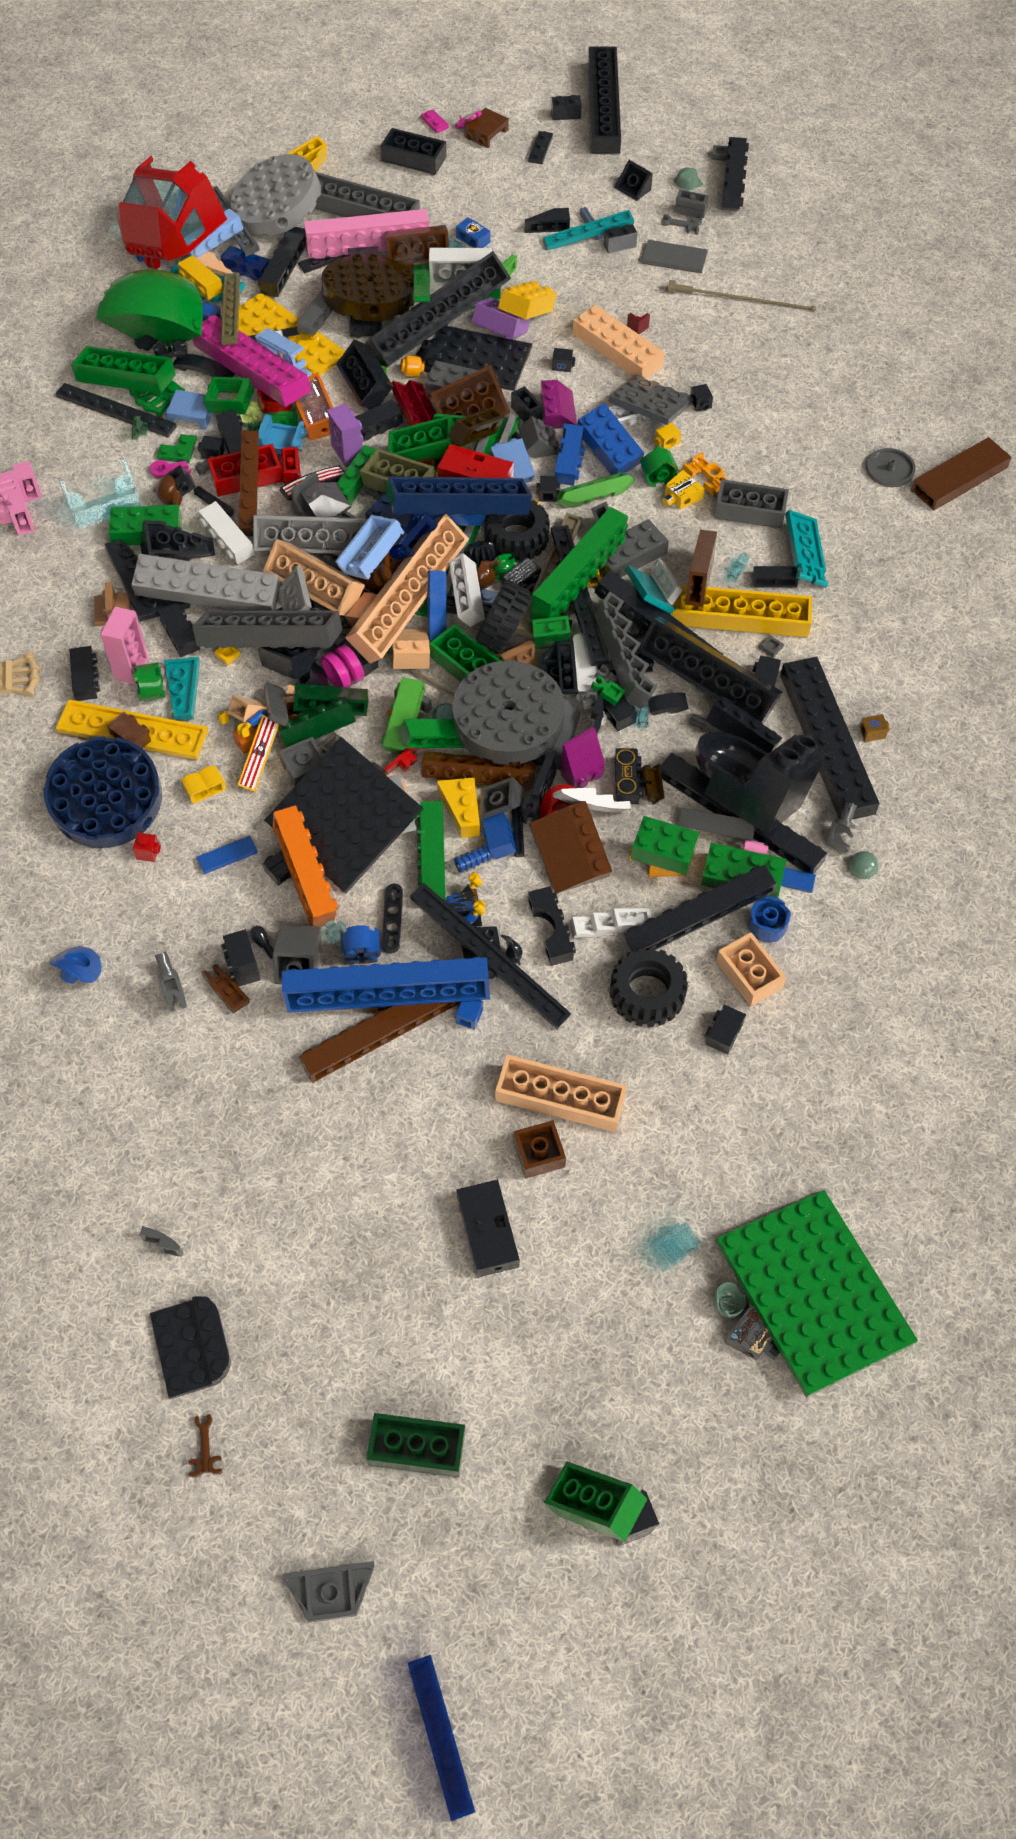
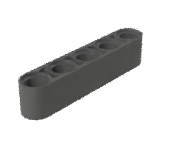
(314, 316)

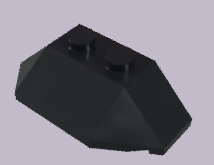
(561, 666)

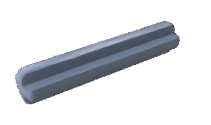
(586, 215)

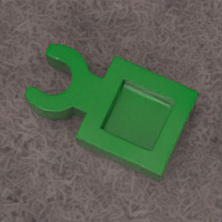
(609, 691)

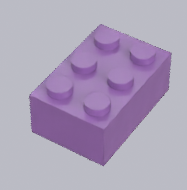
(499, 321)
(345, 433)

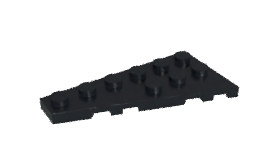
(125, 564)

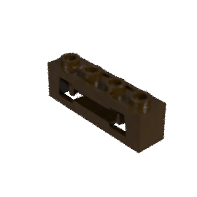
(477, 428)

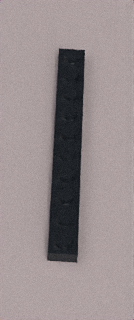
(582, 604)
(497, 961)

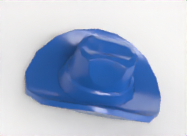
(78, 964)

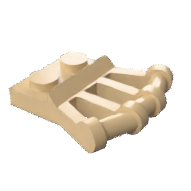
(8, 670)

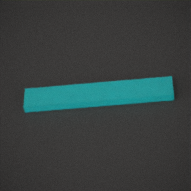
(587, 230)

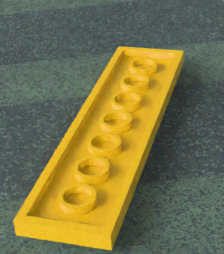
(166, 735)

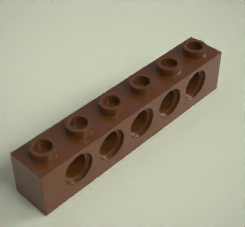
(456, 766)

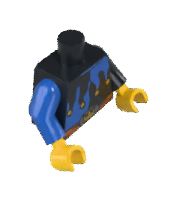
(467, 901)

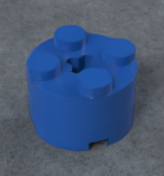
(769, 919)
(360, 944)

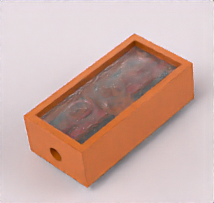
(314, 409)

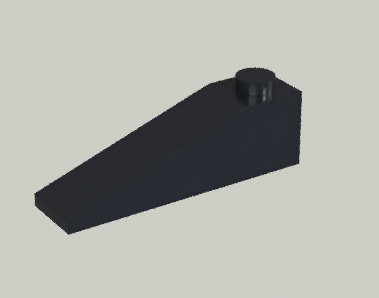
(166, 541)

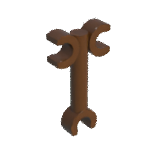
(206, 1463)

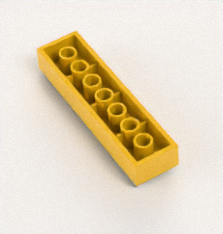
(747, 612)

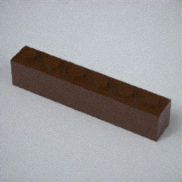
(248, 481)

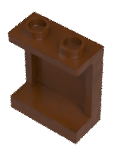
(486, 127)

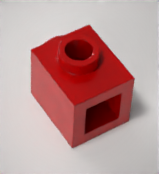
(146, 847)

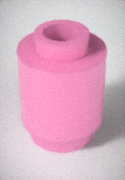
(754, 846)

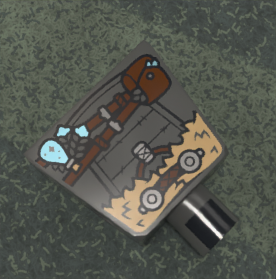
(752, 1337)

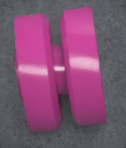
(342, 667)

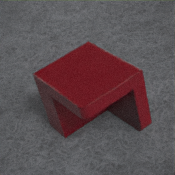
(637, 323)

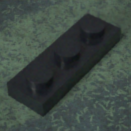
(540, 147)

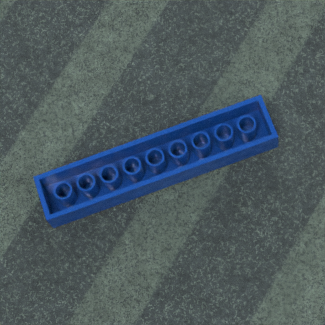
(386, 985)

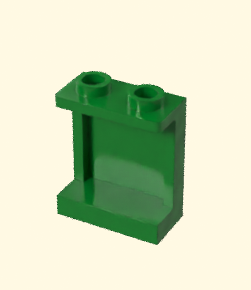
(549, 630)

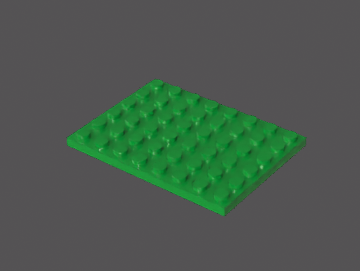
(816, 1292)

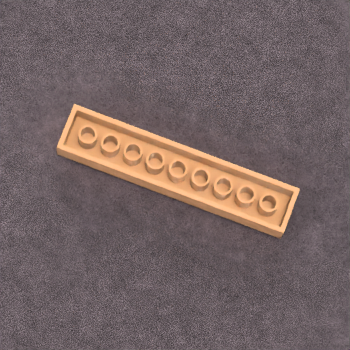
(405, 590)

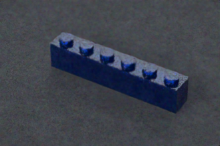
(441, 1738)

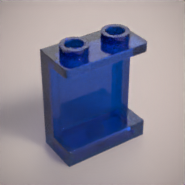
(418, 525)

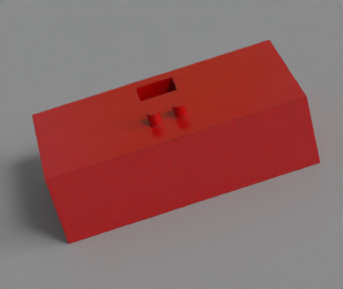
(473, 464)

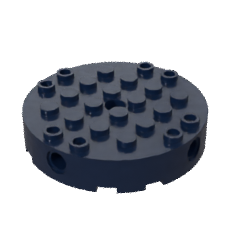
(103, 792)

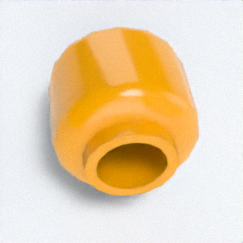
(411, 366)

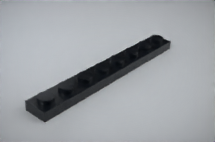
(114, 409)

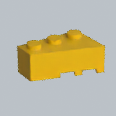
(313, 150)

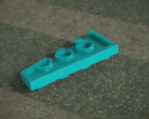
(183, 684)

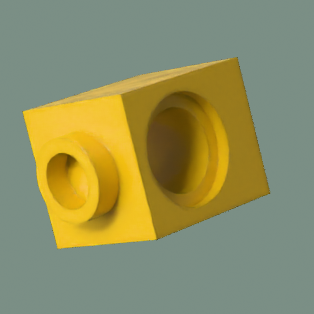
(667, 436)

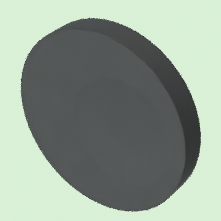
(890, 467)

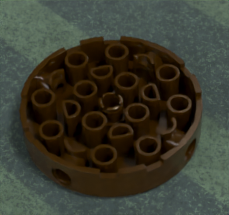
(367, 281)

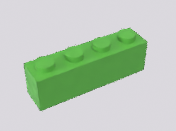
(405, 706)

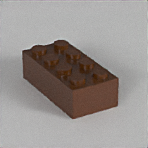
(414, 244)

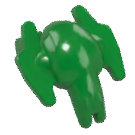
(504, 566)

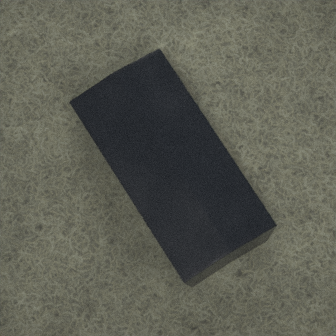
(775, 576)

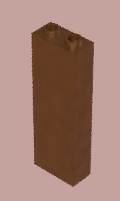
(961, 473)
(701, 568)

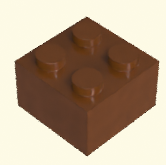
(539, 1149)

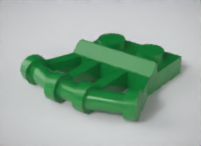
(151, 406)

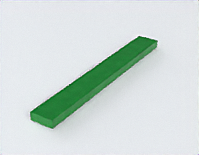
(421, 282)

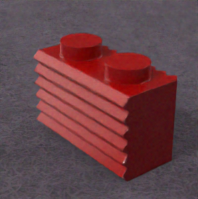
(290, 464)

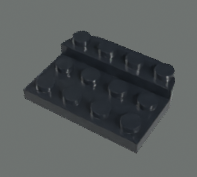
(191, 1346)

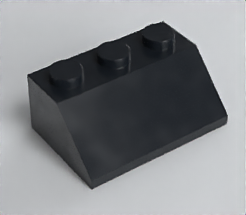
(288, 661)

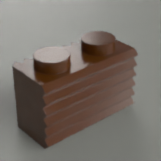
(129, 729)

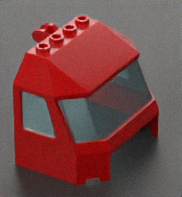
(167, 212)

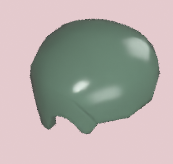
(863, 865)
(729, 1292)

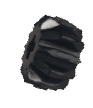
(481, 551)

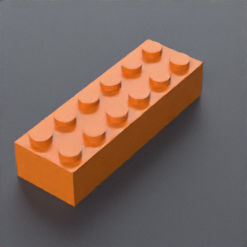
(304, 866)

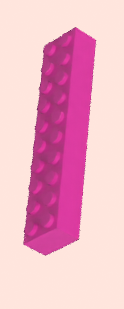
(254, 361)

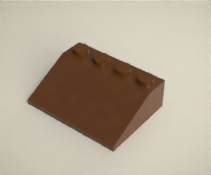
(471, 394)
(571, 847)

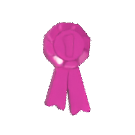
(463, 121)
(162, 467)

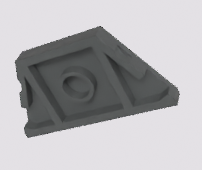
(330, 1591)

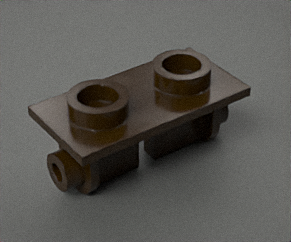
(654, 790)

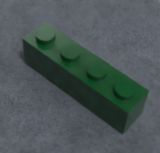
(309, 696)
(317, 722)

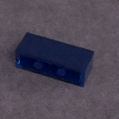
(249, 266)

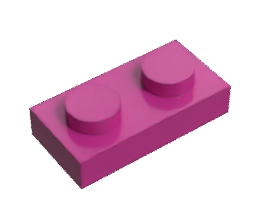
(434, 121)

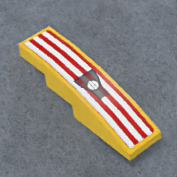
(258, 754)

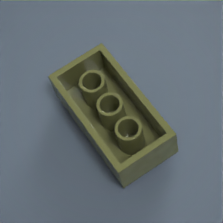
(386, 464)

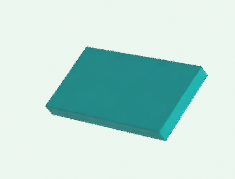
(648, 589)

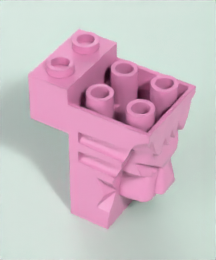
(16, 489)

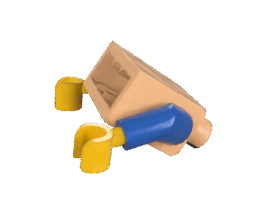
(245, 710)

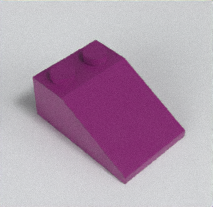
(582, 759)

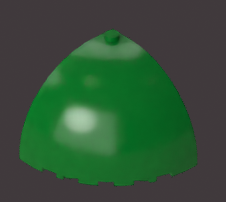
(154, 305)

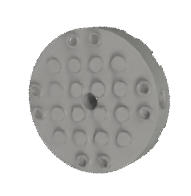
(276, 194)

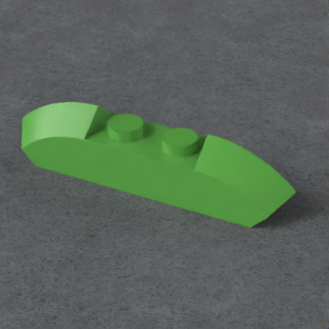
(586, 492)

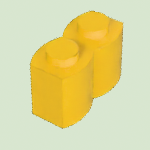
(203, 784)

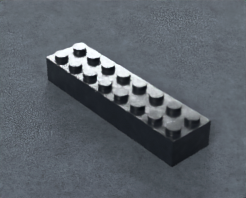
(708, 669)

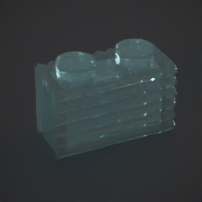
(675, 1245)

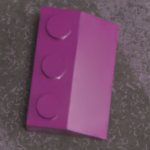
(557, 404)

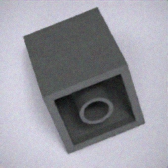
(296, 949)

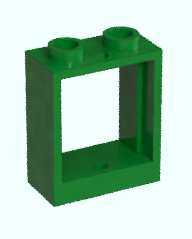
(228, 385)

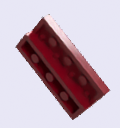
(413, 402)

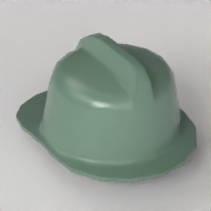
(688, 179)

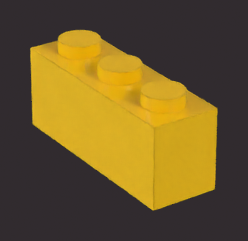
(203, 278)

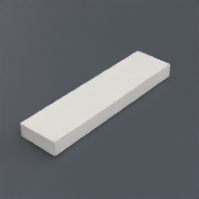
(666, 581)

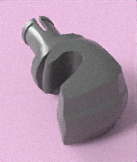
(841, 826)

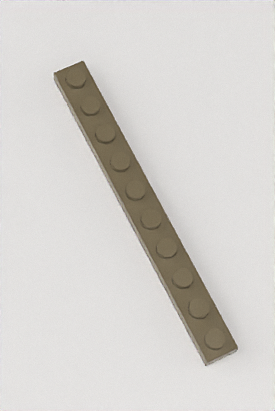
(525, 625)

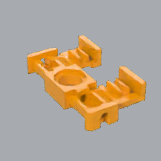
(705, 467)

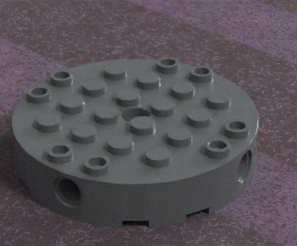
(508, 712)

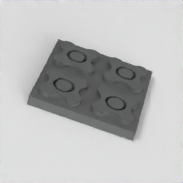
(651, 399)

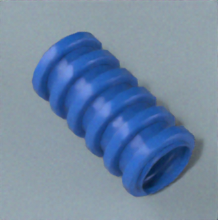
(471, 859)

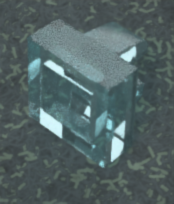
(334, 930)

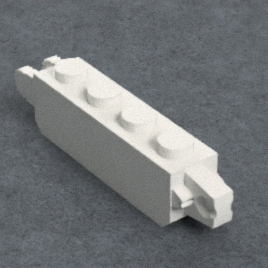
(584, 671)

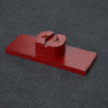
(404, 760)

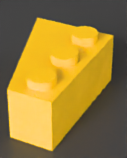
(461, 803)

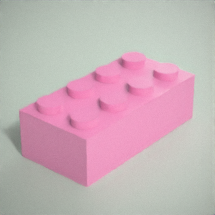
(124, 643)

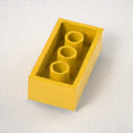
(527, 299)

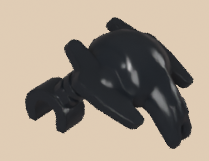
(513, 952)

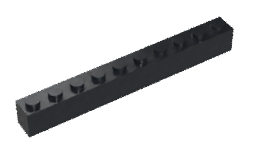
(780, 840)

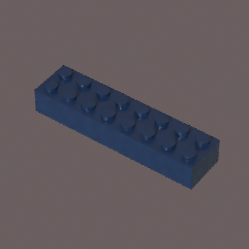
(458, 495)

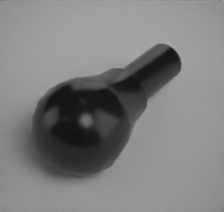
(259, 936)

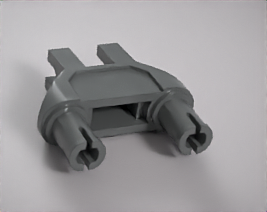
(170, 981)

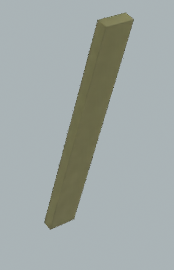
(230, 309)

